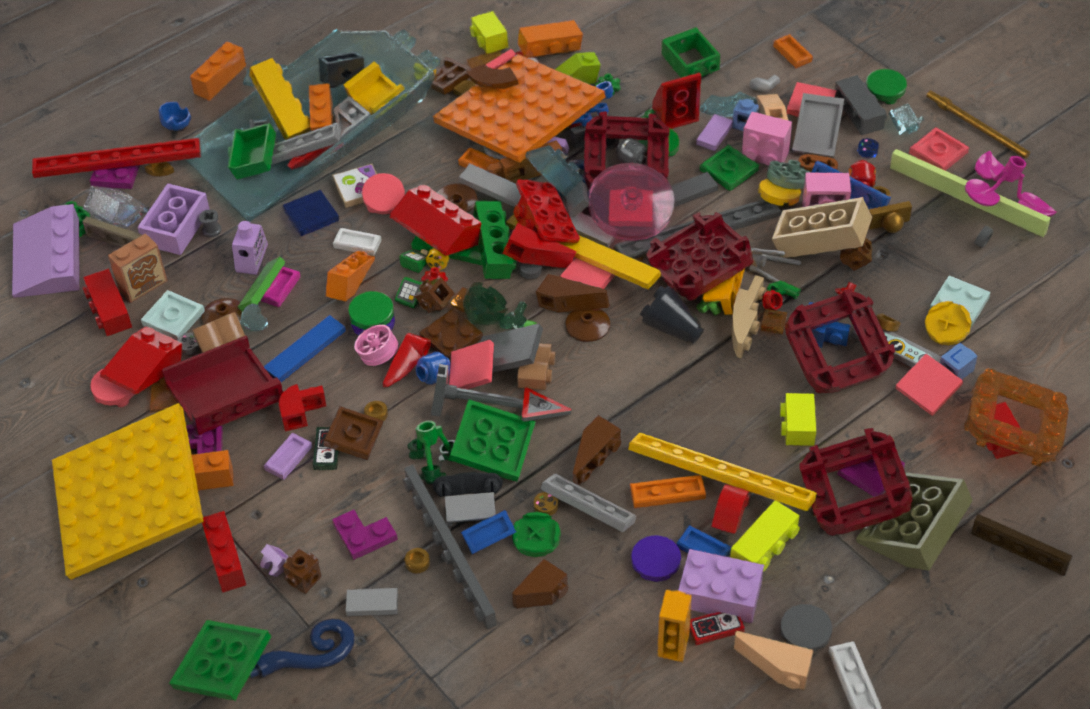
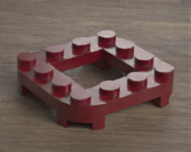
(624, 128)
(809, 356)
(867, 512)

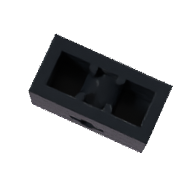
(340, 68)

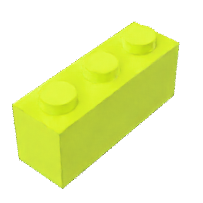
(767, 535)

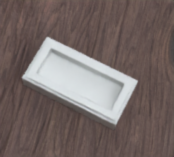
(357, 241)

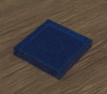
(310, 212)

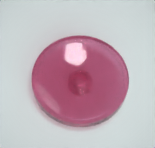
(631, 201)

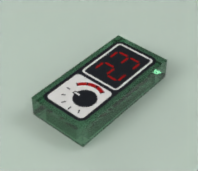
(324, 457)

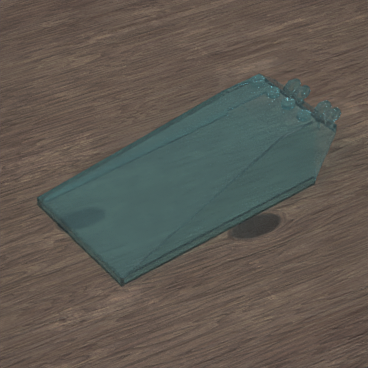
(261, 191)

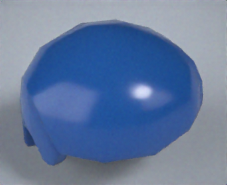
(173, 116)

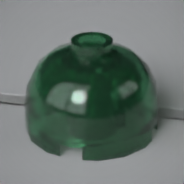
(484, 305)

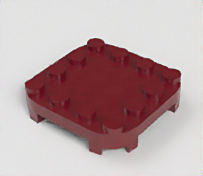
(700, 255)

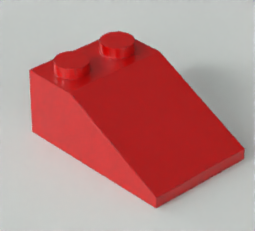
(678, 101)
(142, 360)

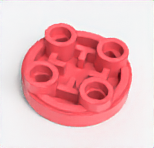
(382, 193)
(109, 393)

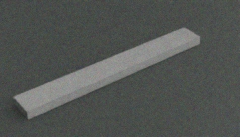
(508, 193)

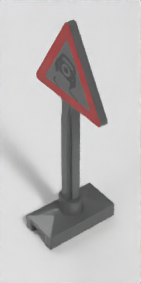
(533, 404)

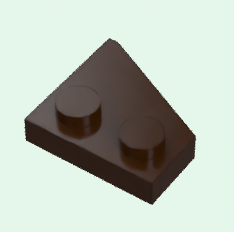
(449, 76)

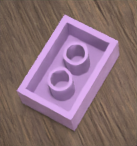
(174, 218)
(722, 584)

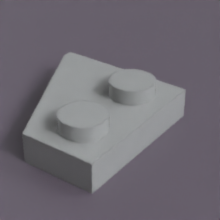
(349, 115)

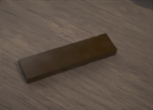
(1021, 544)

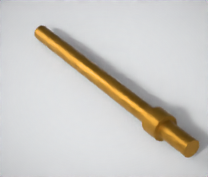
(946, 104)

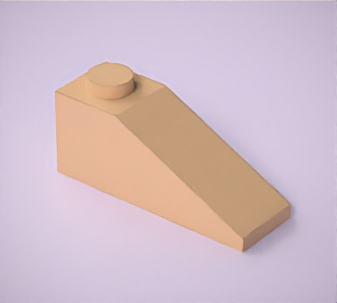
(779, 660)

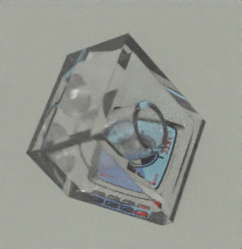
(113, 206)

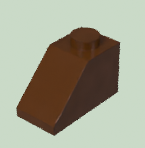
(541, 586)

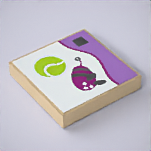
(351, 184)

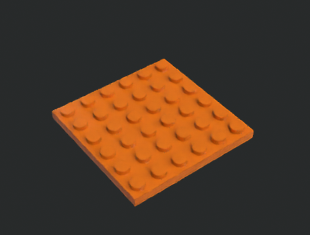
(521, 115)

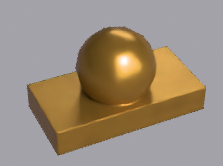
(891, 216)

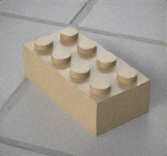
(822, 228)

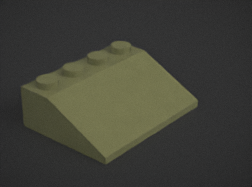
(922, 532)

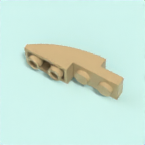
(745, 315)

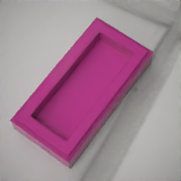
(281, 286)

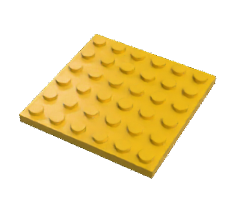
(126, 491)

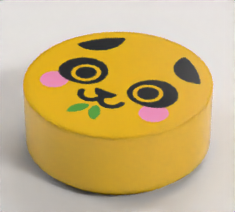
(437, 259)

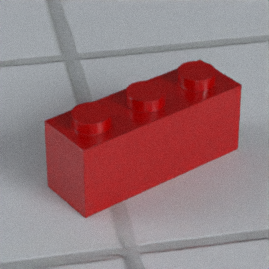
(106, 302)
(223, 552)

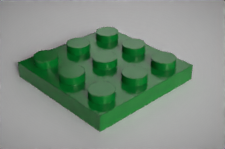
(492, 440)
(220, 660)

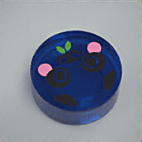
(868, 148)

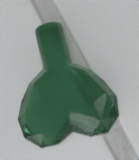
(514, 319)

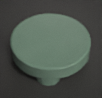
(787, 175)

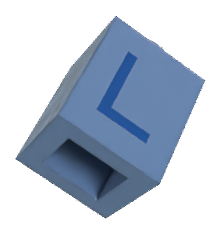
(959, 360)

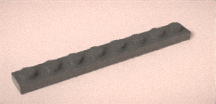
(452, 552)

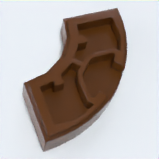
(496, 78)

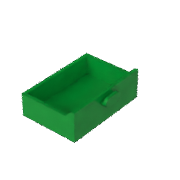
(251, 151)

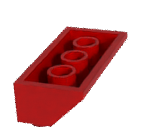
(436, 220)

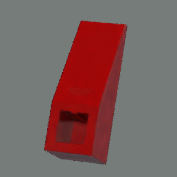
(530, 248)

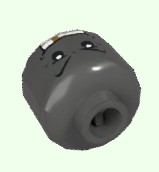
(631, 151)

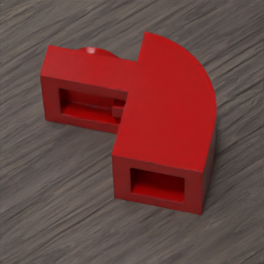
(295, 403)
(730, 508)

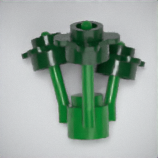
(419, 448)

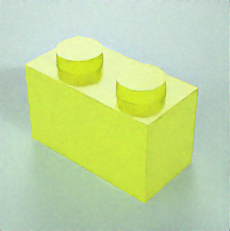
(489, 32)
(799, 418)

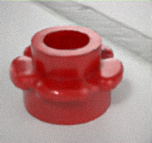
(772, 300)

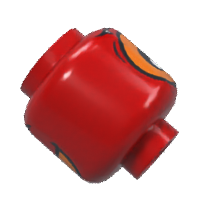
(863, 172)

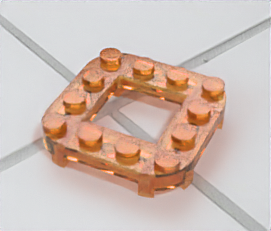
(1053, 413)

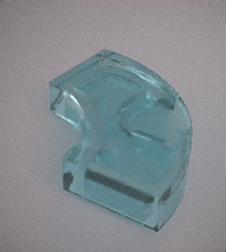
(723, 105)

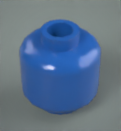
(428, 367)

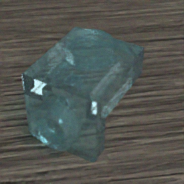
(905, 119)

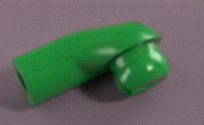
(784, 289)

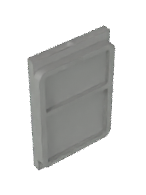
(818, 125)

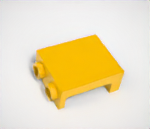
(372, 88)

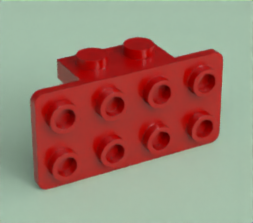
(544, 212)

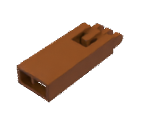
(516, 171)

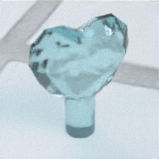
(252, 318)

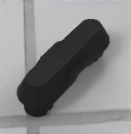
(467, 483)

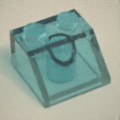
(555, 168)

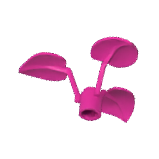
(990, 168)

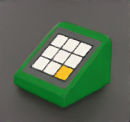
(413, 260)
(407, 291)

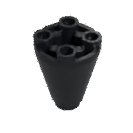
(672, 316)

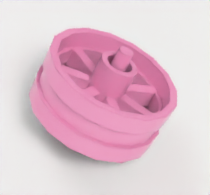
(376, 345)

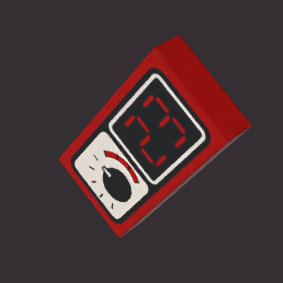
(715, 627)

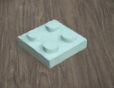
(963, 293)
(173, 315)

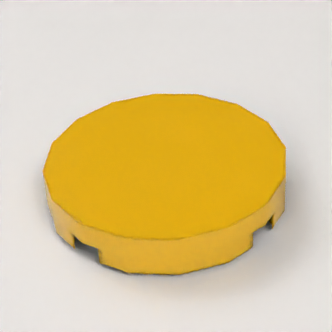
(778, 195)
(948, 323)

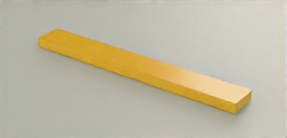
(609, 260)
(723, 471)

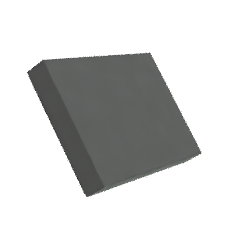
(515, 347)

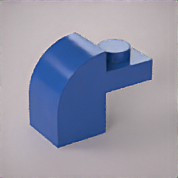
(833, 333)

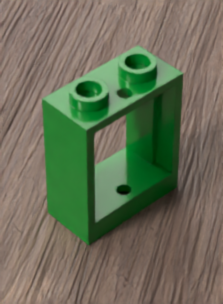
(691, 39)

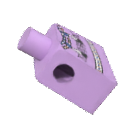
(248, 241)

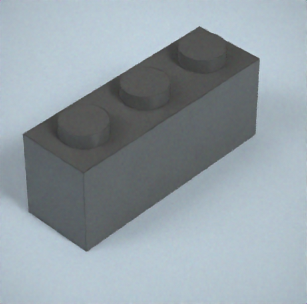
(860, 105)

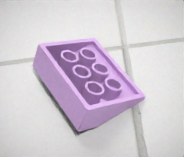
(46, 252)

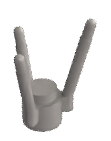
(760, 257)

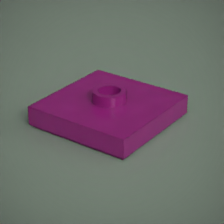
(864, 476)

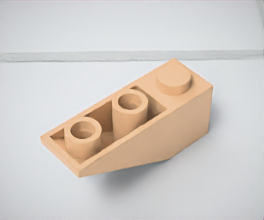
(772, 106)

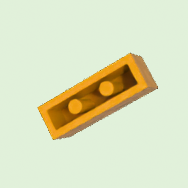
(674, 625)

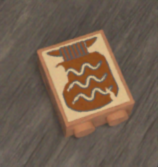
(138, 267)

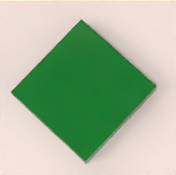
(729, 167)

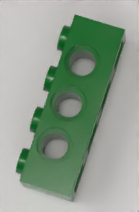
(493, 240)

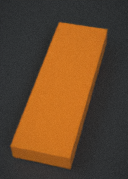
(667, 491)

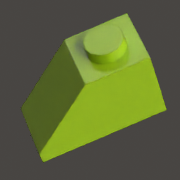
(582, 67)

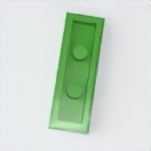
(262, 283)

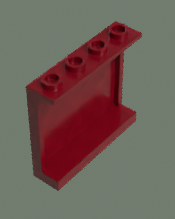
(221, 385)

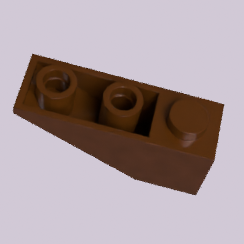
(568, 295)
(597, 443)

